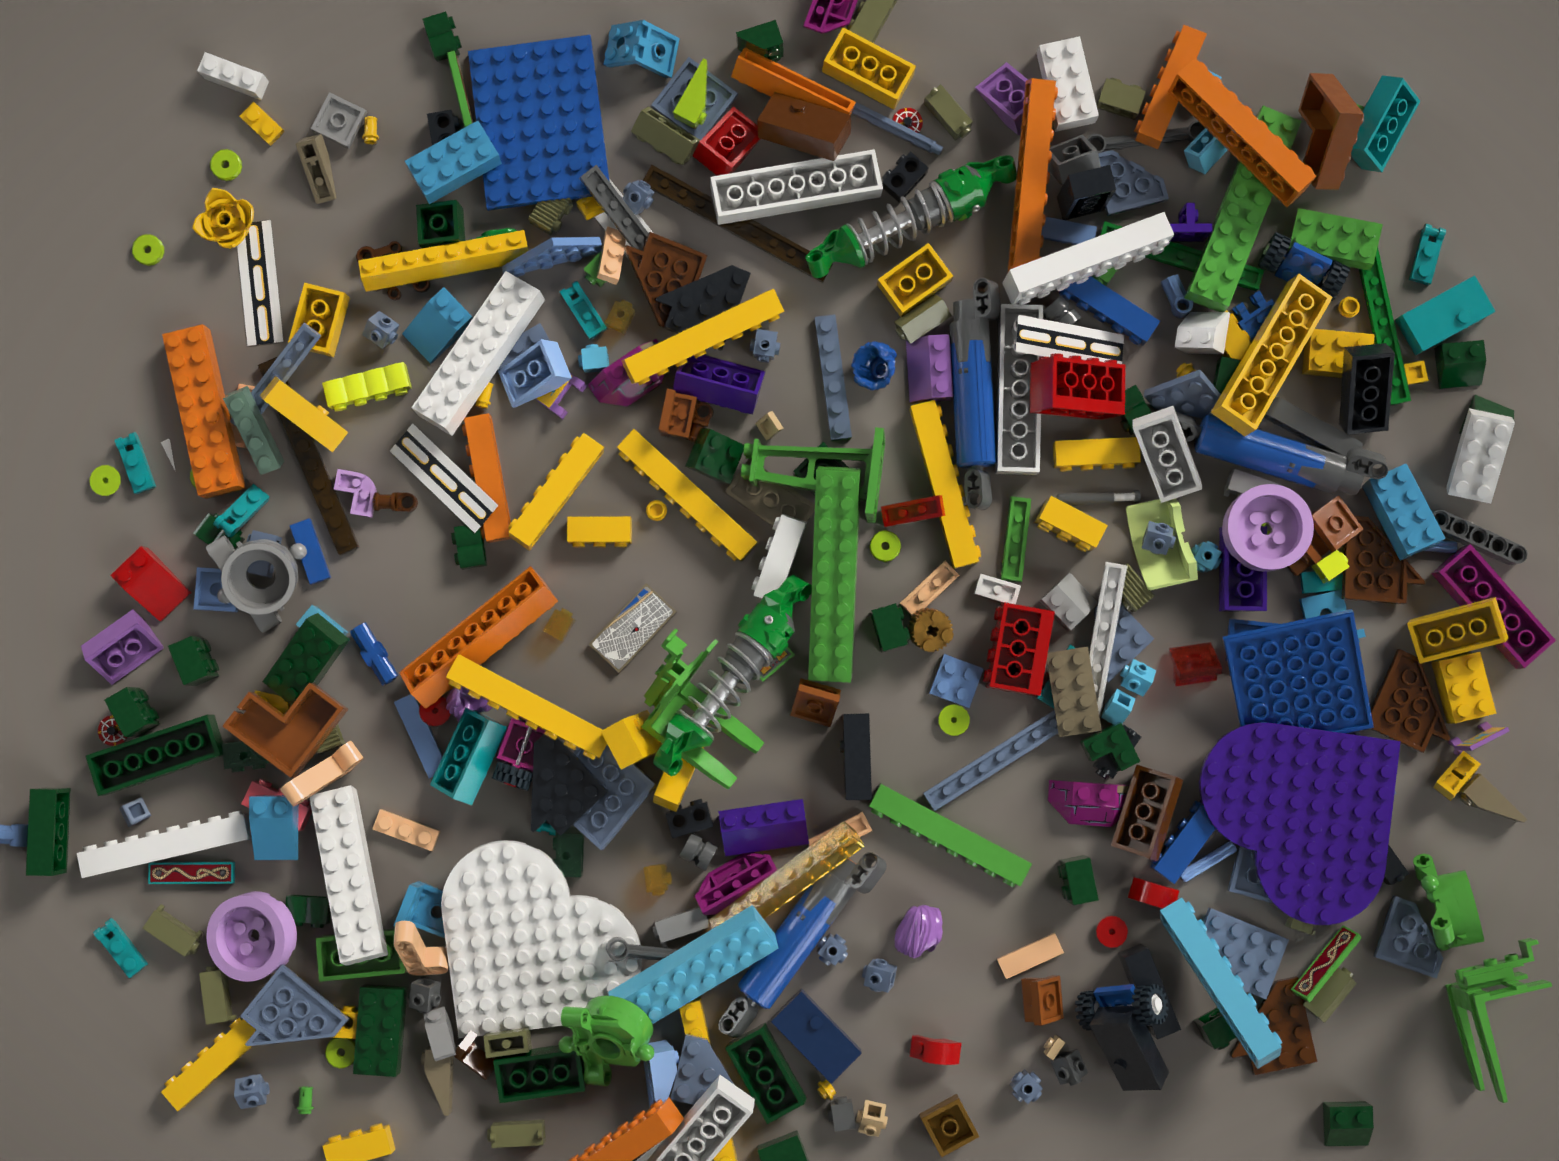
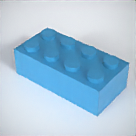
(453, 162)
(1403, 512)

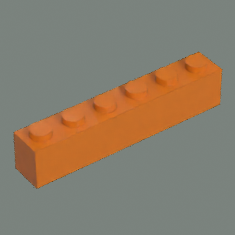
(772, 77)
(1163, 104)
(487, 473)

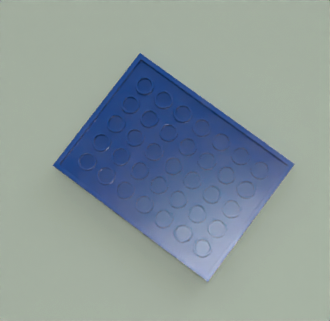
(541, 118)

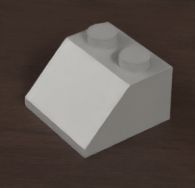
(1069, 602)

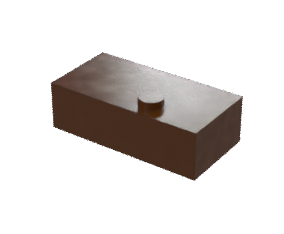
(804, 126)
(1147, 812)

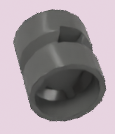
(1060, 312)
(698, 851)

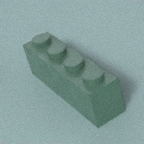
(253, 430)

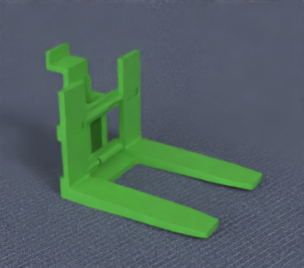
(671, 693)
(1467, 995)

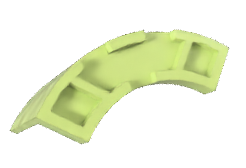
(1160, 569)

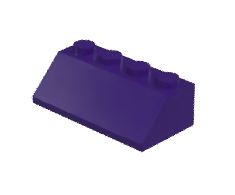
(720, 383)
(1240, 586)
(763, 827)

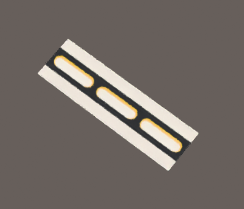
(260, 285)
(1050, 337)
(444, 478)

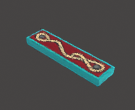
(191, 873)

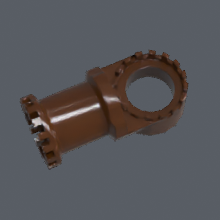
(699, 422)
(393, 501)

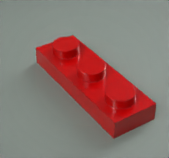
(913, 511)

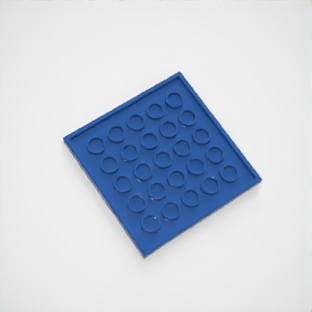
(1301, 674)

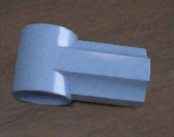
(1175, 293)
(14, 834)

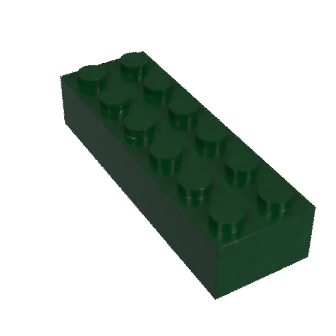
(155, 755)

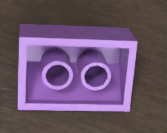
(929, 369)
(121, 647)

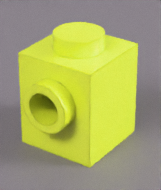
(1331, 566)

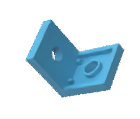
(637, 44)
(1331, 601)
(418, 908)

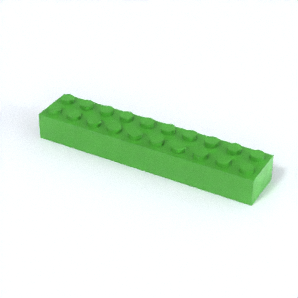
(1236, 226)
(834, 574)

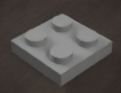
(339, 120)

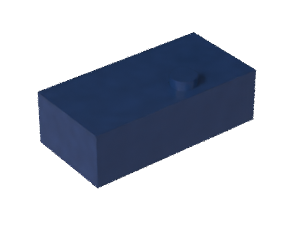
(816, 1036)

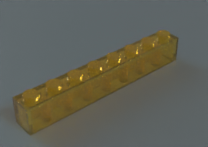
(796, 874)

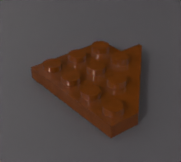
(663, 268)
(1375, 568)
(1407, 706)
(1290, 1022)

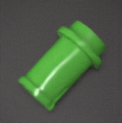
(305, 1100)

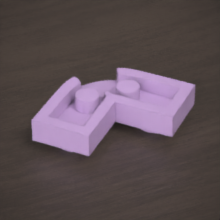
(361, 487)

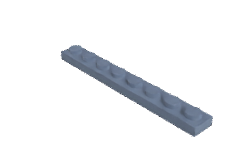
(992, 761)

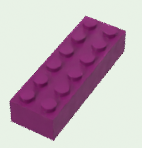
(1471, 580)

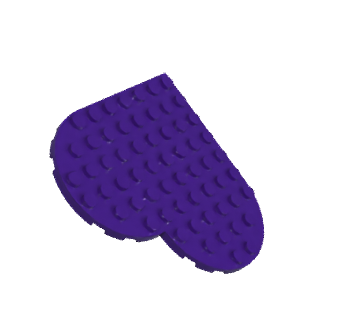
(1310, 810)

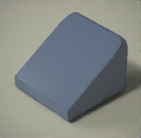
(135, 812)

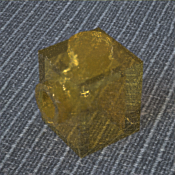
(657, 879)

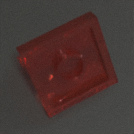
(1194, 664)

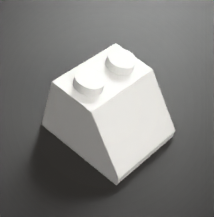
(1203, 333)

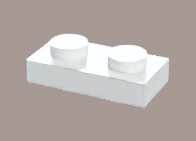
(997, 589)

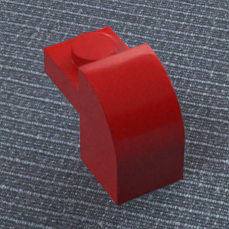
(1152, 893)
(935, 1050)

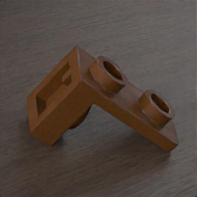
(474, 1057)

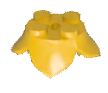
(218, 206)

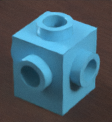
(1202, 563)
(1137, 677)

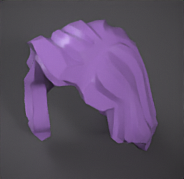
(459, 699)
(919, 931)

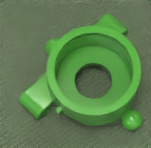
(1456, 913)
(606, 1034)

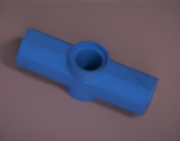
(374, 653)

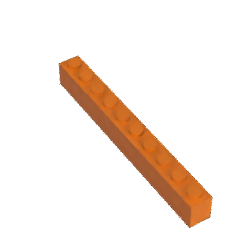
(1032, 171)

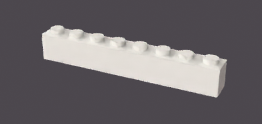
(164, 845)

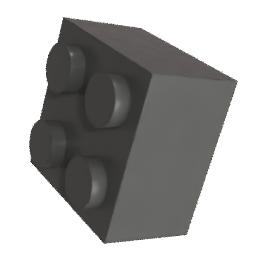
(1072, 157)

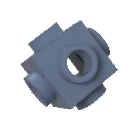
(638, 196)
(381, 330)
(767, 338)
(1158, 538)
(832, 941)
(879, 975)
(1022, 1079)
(251, 1091)

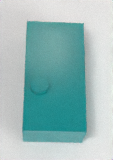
(1384, 122)
(1445, 315)
(468, 756)

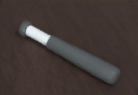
(1098, 498)

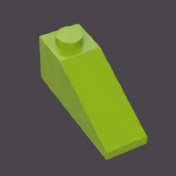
(692, 105)

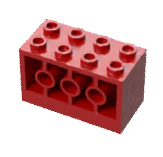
(1077, 387)
(1033, 646)

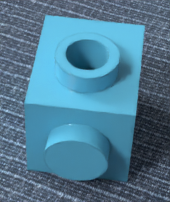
(593, 358)
(1118, 707)

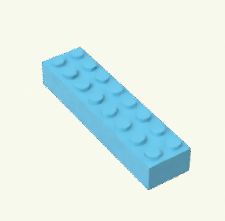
(700, 965)
(1220, 982)

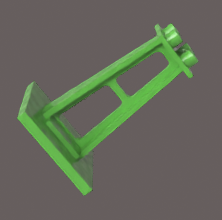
(872, 458)

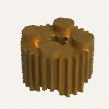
(941, 633)

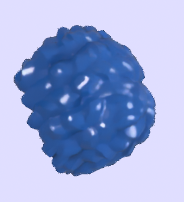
(874, 365)

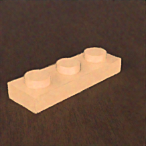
(611, 256)
(406, 830)

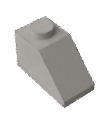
(440, 1033)

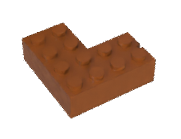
(1334, 129)
(290, 738)

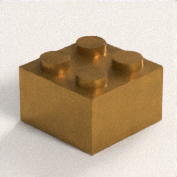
(949, 1125)

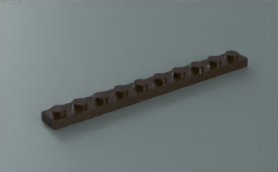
(747, 230)
(319, 481)

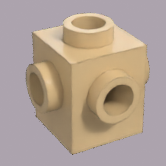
(872, 1118)

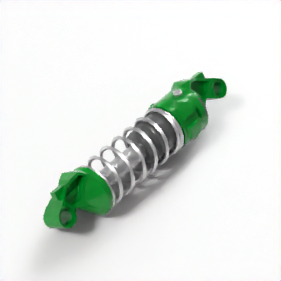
(947, 198)
(759, 640)

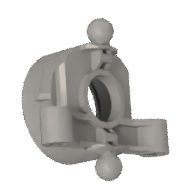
(236, 587)

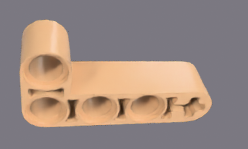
(322, 774)
(415, 955)

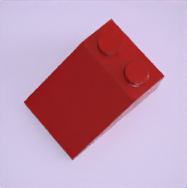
(727, 143)
(151, 583)

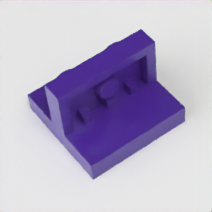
(1187, 229)

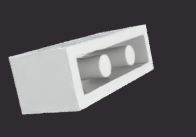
(233, 76)

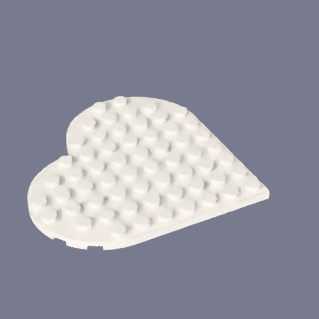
(524, 943)

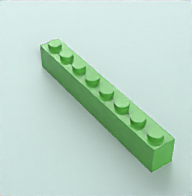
(949, 834)

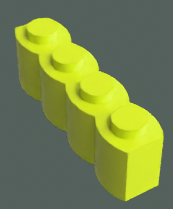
(368, 385)

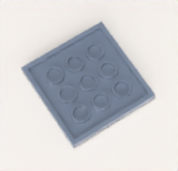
(625, 794)

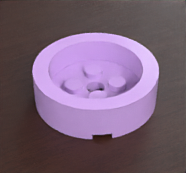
(1286, 515)
(231, 940)

